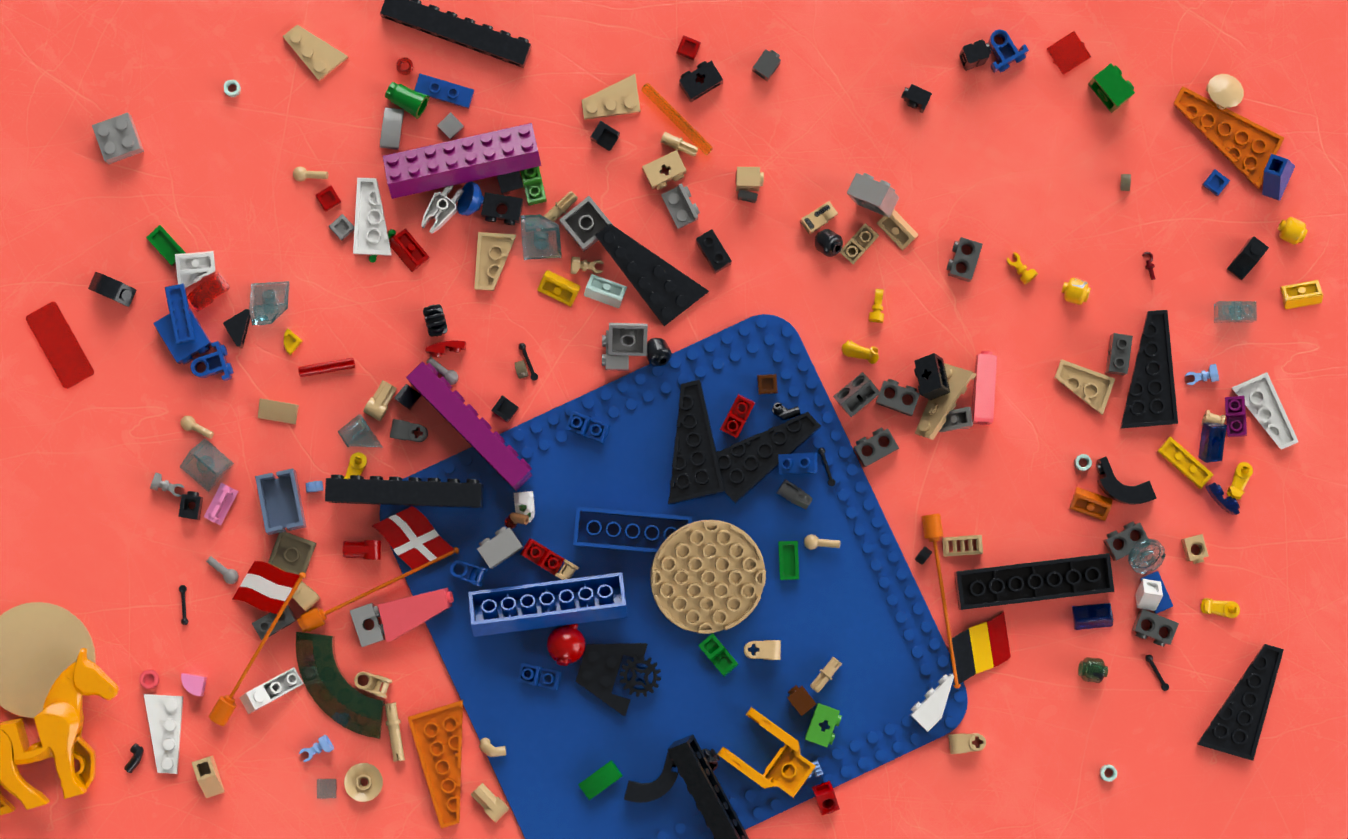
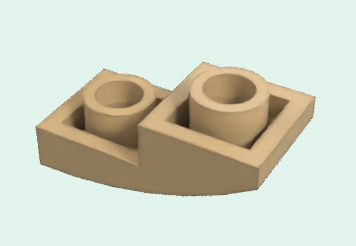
(859, 243)

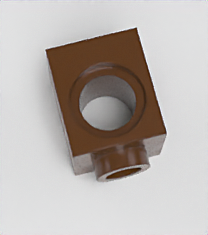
(800, 699)

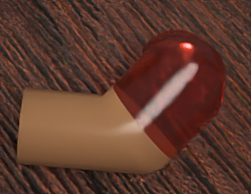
(515, 518)

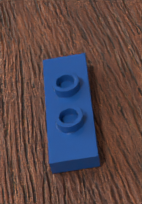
(444, 90)
(179, 313)

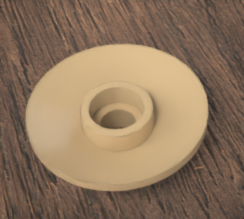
(353, 784)

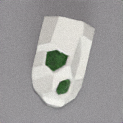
(525, 504)

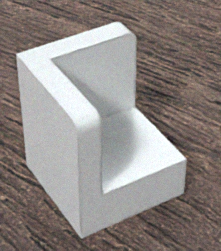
(1149, 594)

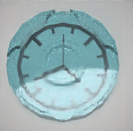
(1146, 556)

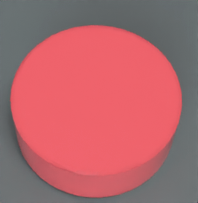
(149, 679)

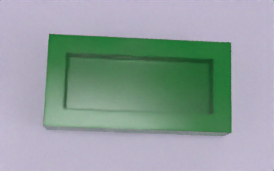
(165, 244)
(788, 560)

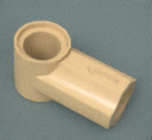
(378, 404)
(492, 805)

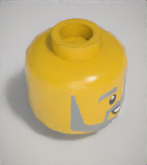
(1076, 291)

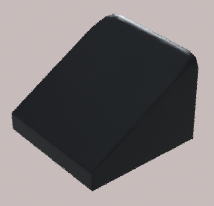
(407, 396)

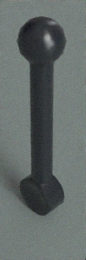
(534, 376)
(831, 482)
(183, 589)
(1149, 658)

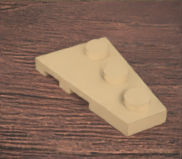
(314, 52)
(614, 100)
(491, 258)
(1086, 384)

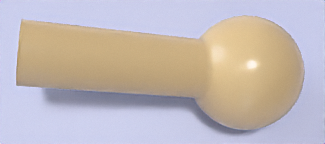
(301, 174)
(188, 423)
(812, 542)

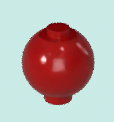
(566, 644)

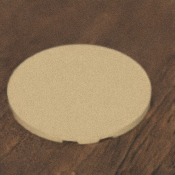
(707, 576)
(35, 648)

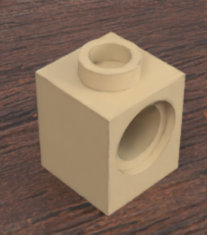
(1187, 544)

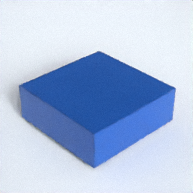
(1216, 182)

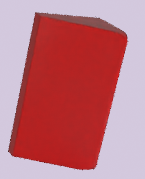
(408, 250)

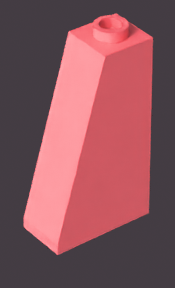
(984, 388)
(410, 612)

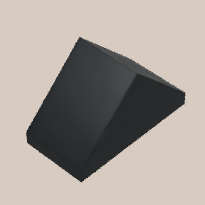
(238, 327)

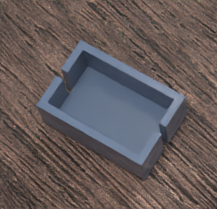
(280, 501)

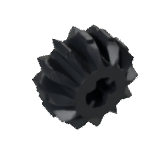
(435, 320)

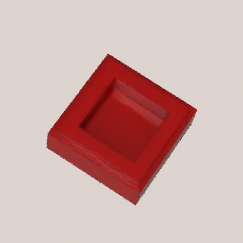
(688, 47)
(328, 198)

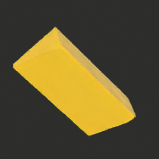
(559, 288)
(1301, 294)

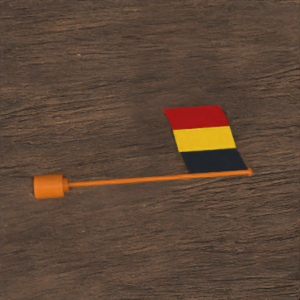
(978, 646)

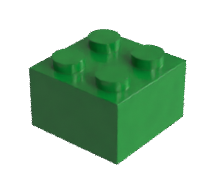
(1111, 87)

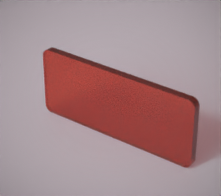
(60, 345)

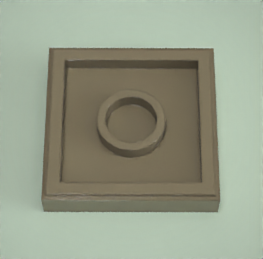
(292, 553)

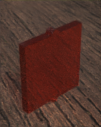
(1068, 52)

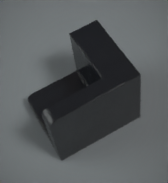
(605, 136)
(510, 182)
(505, 409)

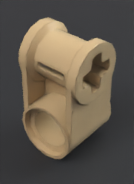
(305, 596)
(766, 650)
(374, 684)
(962, 743)

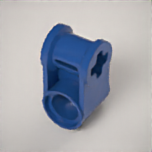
(470, 573)

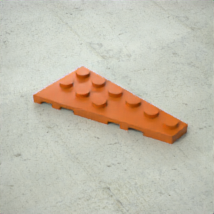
(1236, 137)
(439, 747)

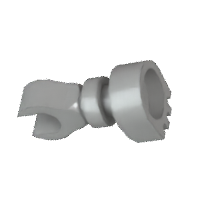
(165, 485)

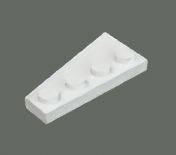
(165, 722)

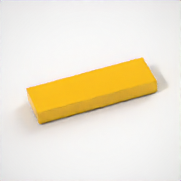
(1185, 462)

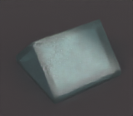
(206, 464)

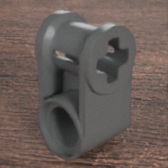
(405, 431)

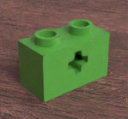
(814, 731)

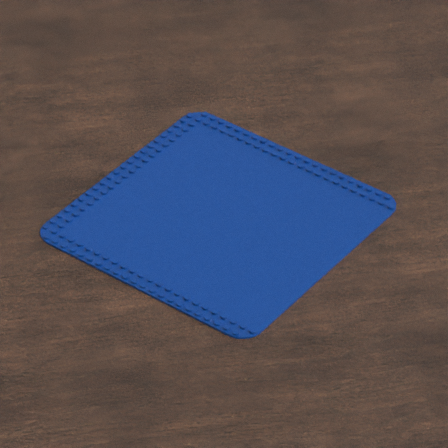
(845, 605)

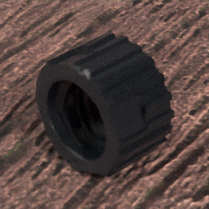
(923, 555)

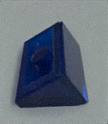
(1212, 442)
(1092, 616)

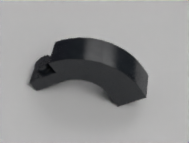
(1119, 492)
(651, 791)

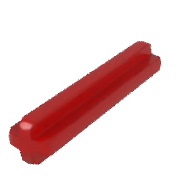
(326, 367)

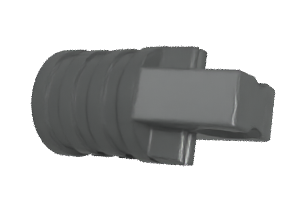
(794, 494)

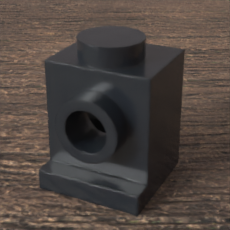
(916, 97)
(185, 511)

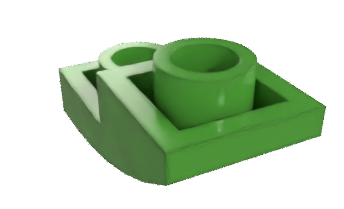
(533, 186)

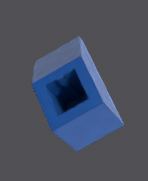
(1276, 176)

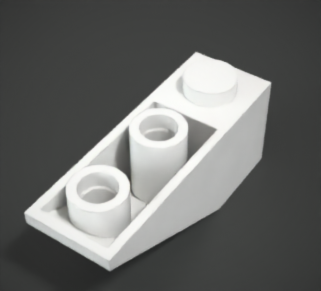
(271, 690)
(932, 708)

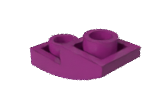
(1236, 416)

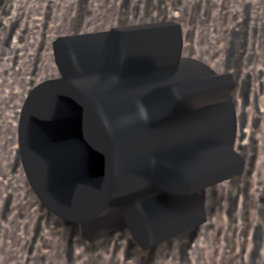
(712, 757)

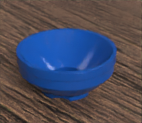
(470, 199)

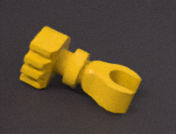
(1027, 275)
(876, 315)

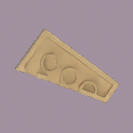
(937, 409)

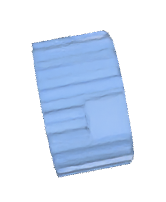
(314, 486)

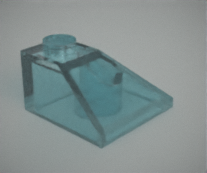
(540, 237)
(268, 301)

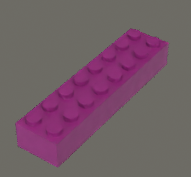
(461, 160)
(469, 426)

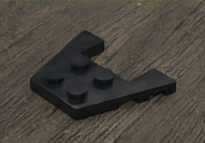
(600, 670)

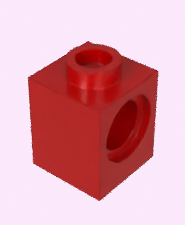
(823, 792)

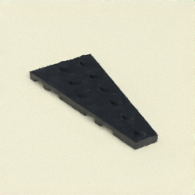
(658, 283)
(1152, 386)
(695, 458)
(754, 458)
(1242, 715)

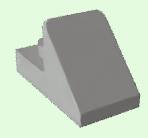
(958, 419)

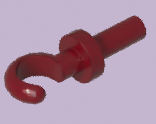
(1150, 266)

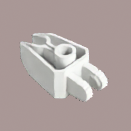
(441, 208)

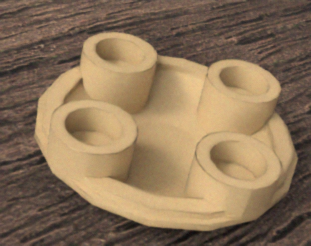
(1225, 91)

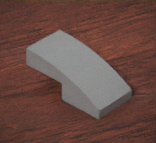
(391, 128)

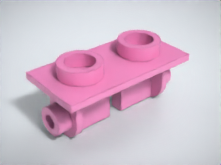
(221, 504)

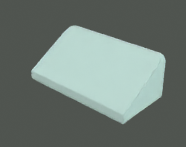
(605, 291)

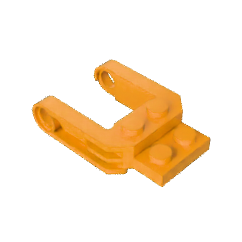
(788, 767)

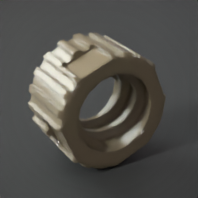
(1125, 182)
(521, 369)

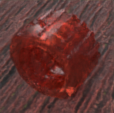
(403, 60)

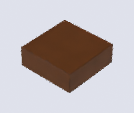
(767, 384)

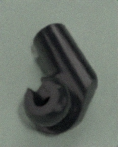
(784, 413)

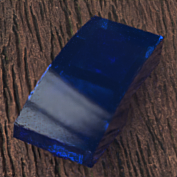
(1228, 504)

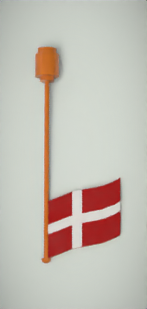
(411, 539)

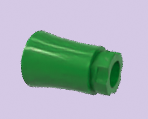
(407, 99)

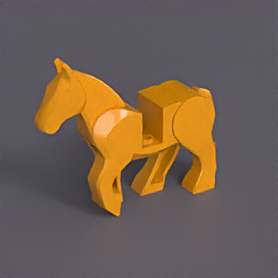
(59, 734)

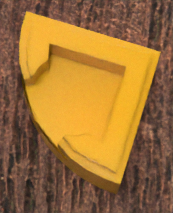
(291, 341)

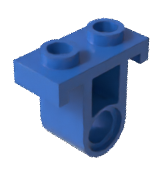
(1006, 52)
(214, 362)
(798, 463)

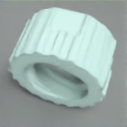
(236, 92)
(1089, 462)
(1102, 770)

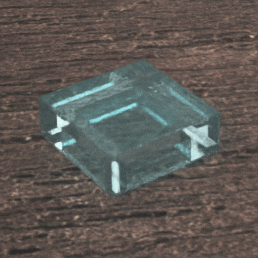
(326, 788)

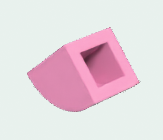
(194, 683)

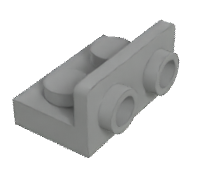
(680, 206)

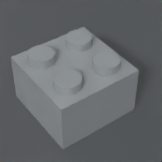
(118, 138)
(873, 194)
(584, 222)
(500, 547)

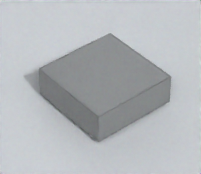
(450, 126)
(341, 227)

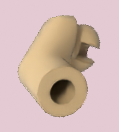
(490, 750)

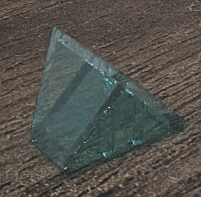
(359, 433)

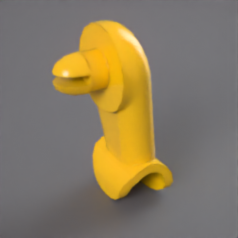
(853, 350)
(356, 465)
(1241, 477)
(1223, 608)

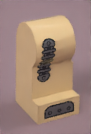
(818, 217)

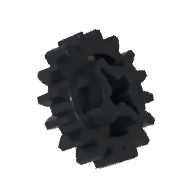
(633, 681)

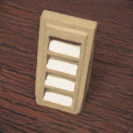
(979, 546)

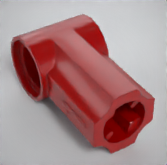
(362, 549)

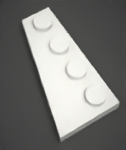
(370, 223)
(1267, 409)

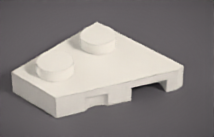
(194, 266)

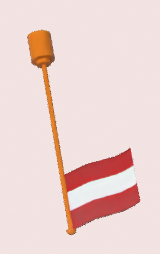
(269, 591)

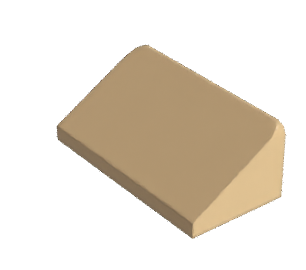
(897, 229)
(278, 411)

